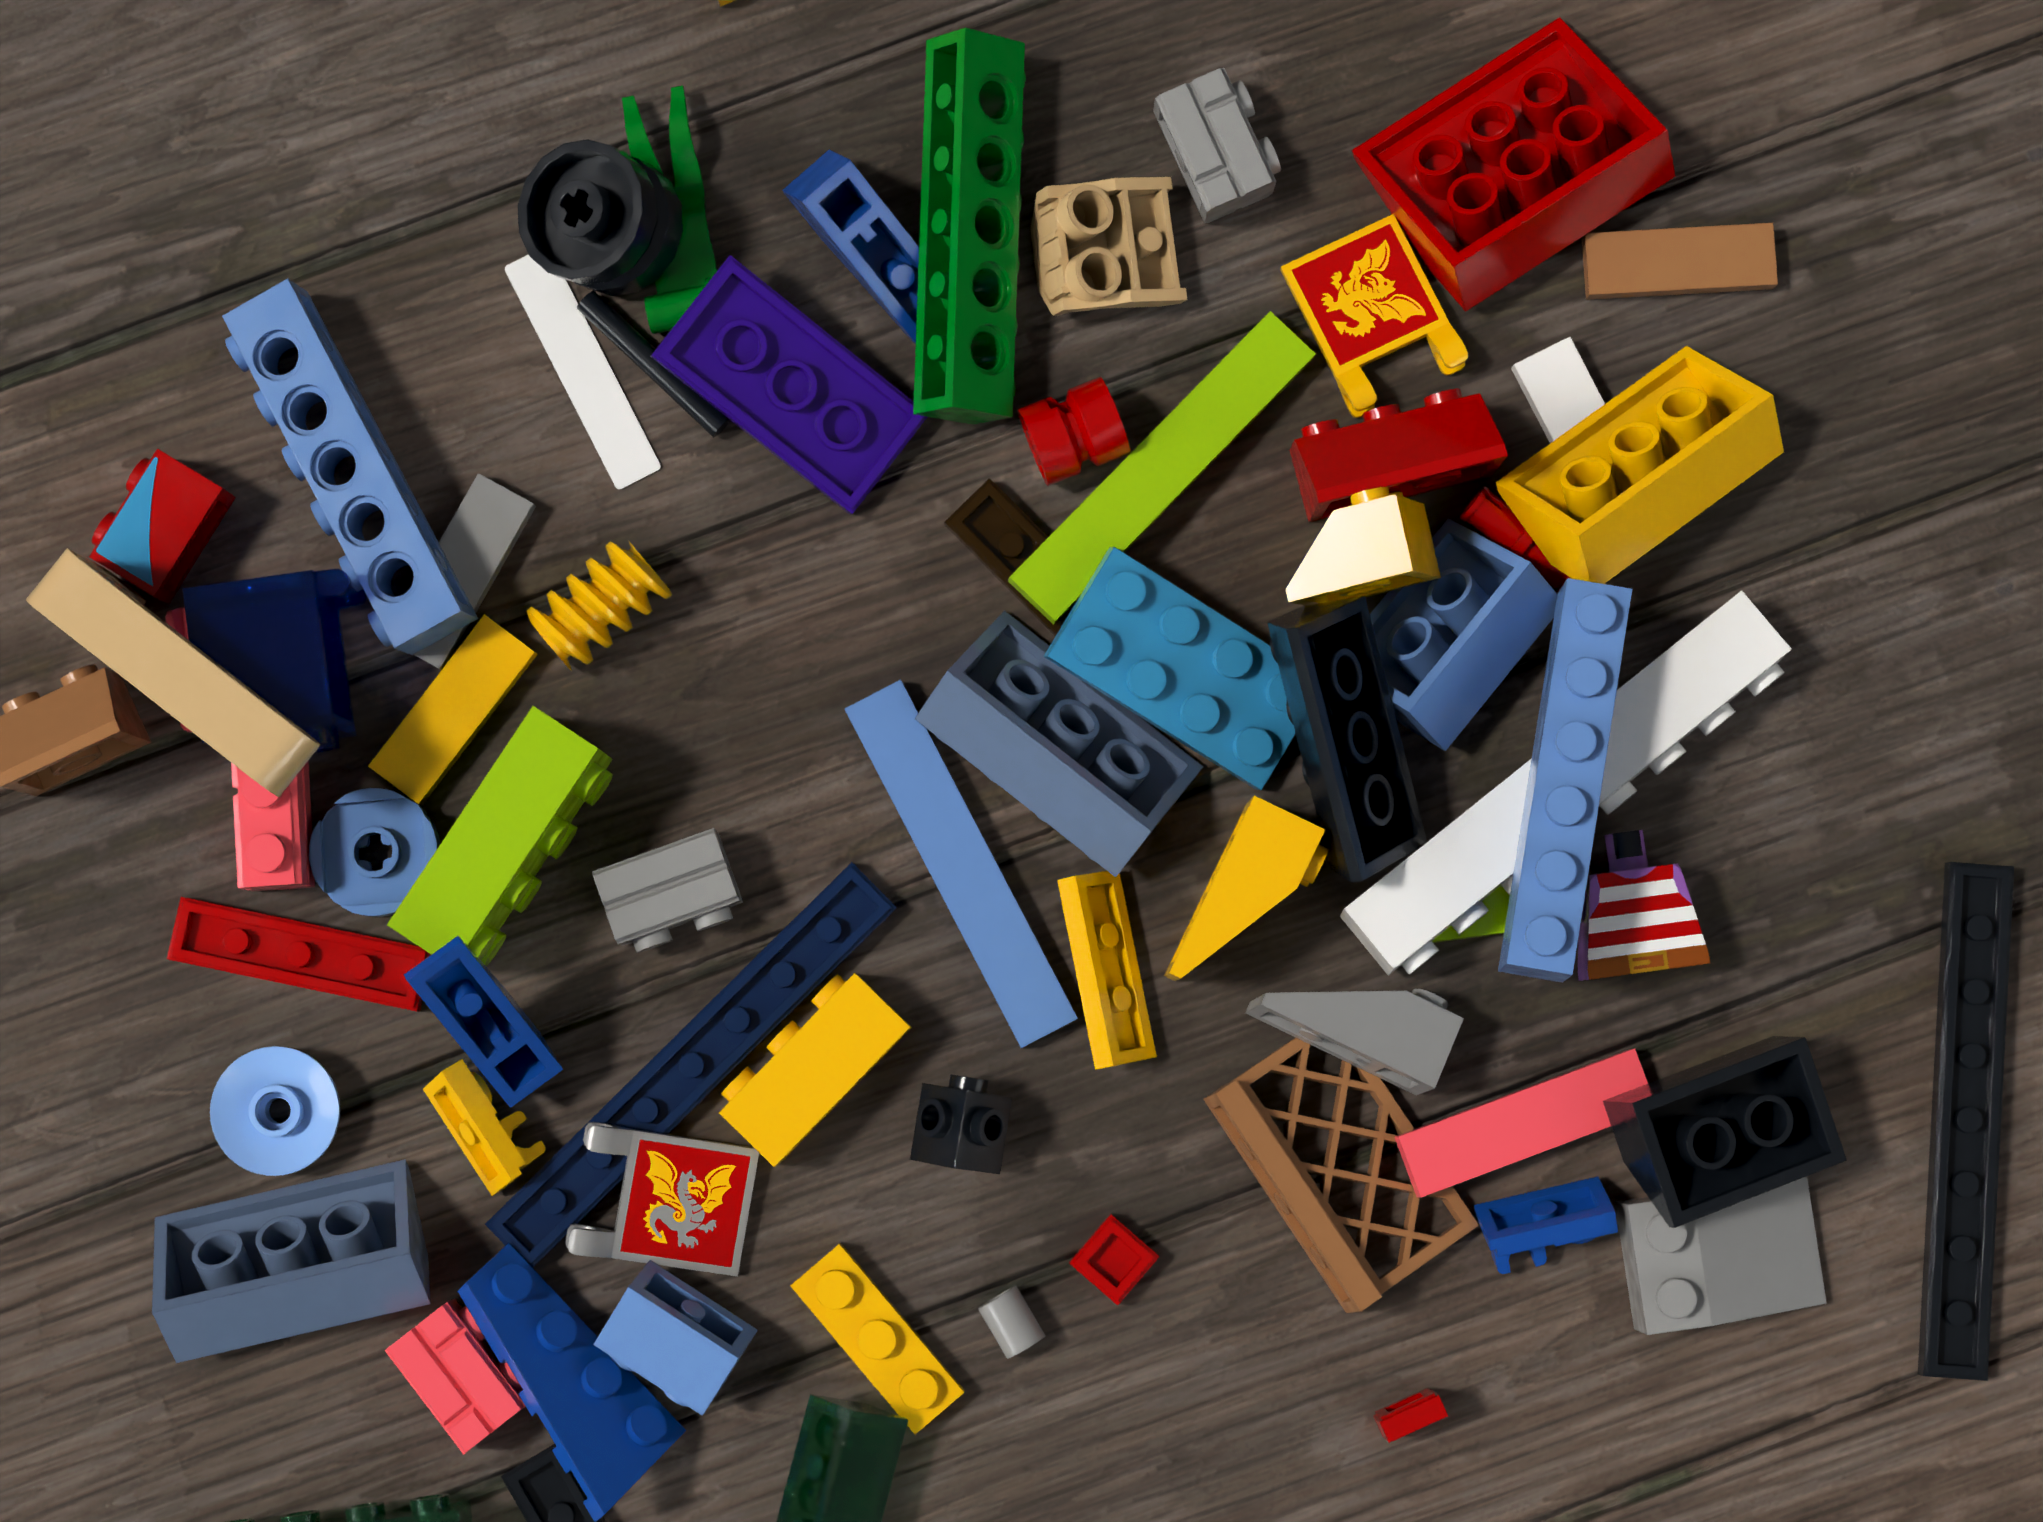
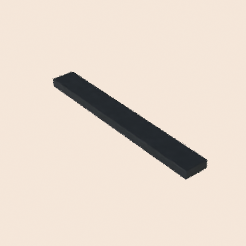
(1966, 1121)

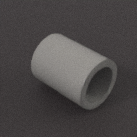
(1011, 1322)

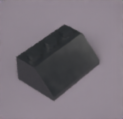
(1726, 1129)

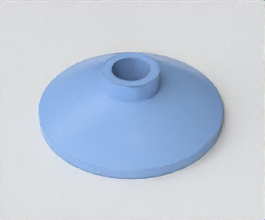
(243, 1118)

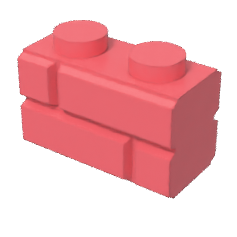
(272, 833)
(457, 1375)

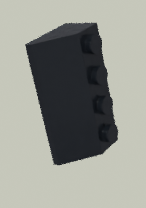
(1347, 735)

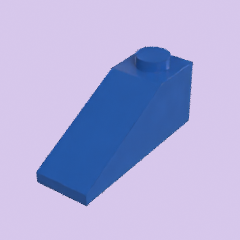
(861, 234)
(484, 1020)

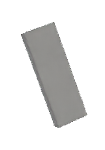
(477, 548)

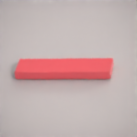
(1517, 1124)

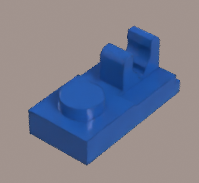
(1545, 1217)

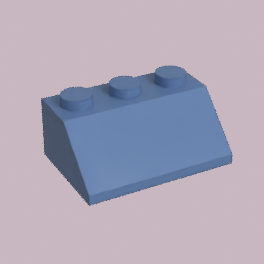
(1459, 634)

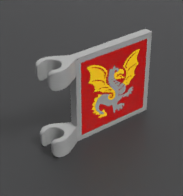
(678, 1201)

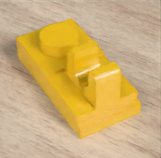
(468, 1113)

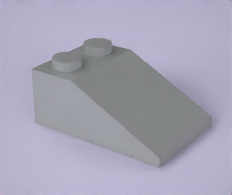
(1724, 1265)

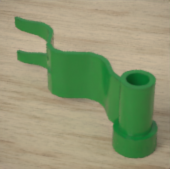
(695, 256)

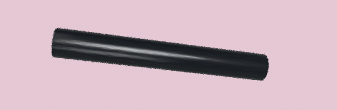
(639, 351)

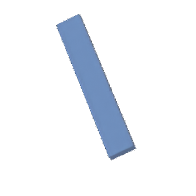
(961, 864)

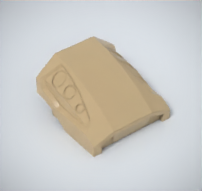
(1105, 245)

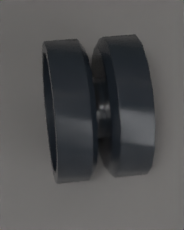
(600, 218)

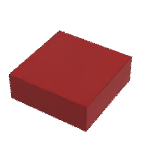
(1114, 1259)
(1410, 1414)

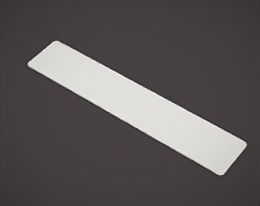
(584, 372)

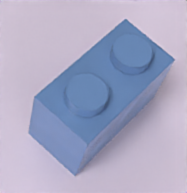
(675, 1337)

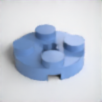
(348, 827)

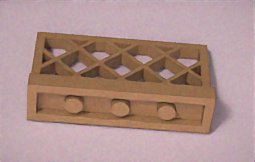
(1299, 1198)

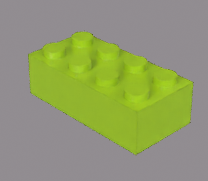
(504, 839)

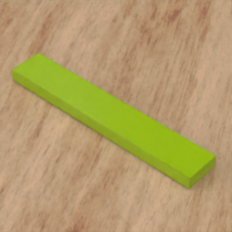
(1162, 465)

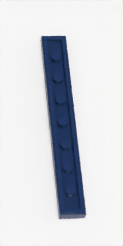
(696, 1060)

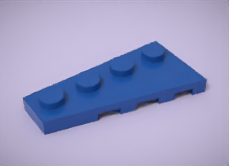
(595, 1411)

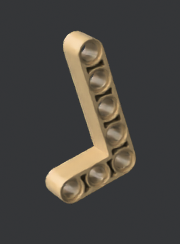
(172, 671)

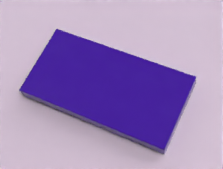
(789, 385)

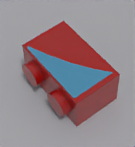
(160, 525)

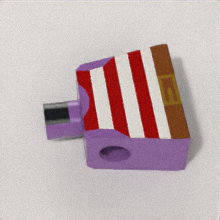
(1637, 916)

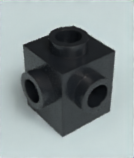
(961, 1125)

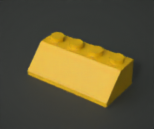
(1643, 465)

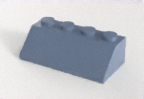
(1058, 744)
(289, 1261)

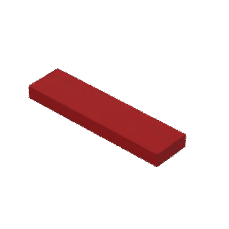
(295, 953)

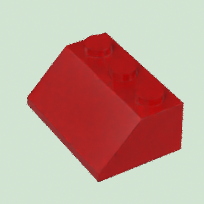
(1406, 451)

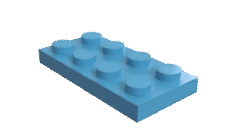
(1177, 667)

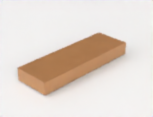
(1679, 261)

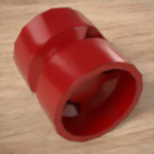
(1074, 431)

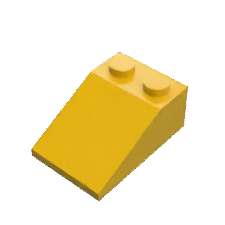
(1257, 870)

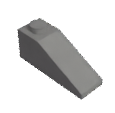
(1382, 1032)

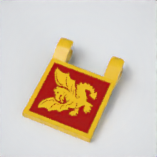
(1368, 301)

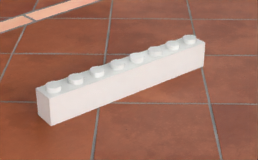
(1651, 715)

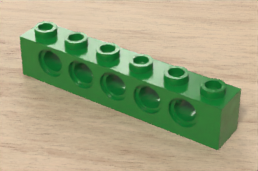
(969, 227)

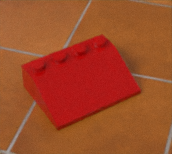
(1516, 162)

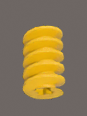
(598, 604)

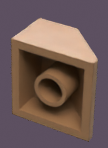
(67, 731)

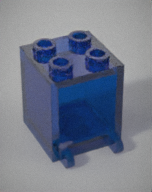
(283, 643)

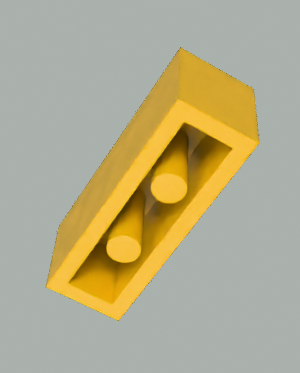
(812, 1067)

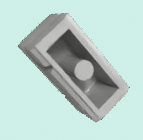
(1216, 144)
(668, 889)

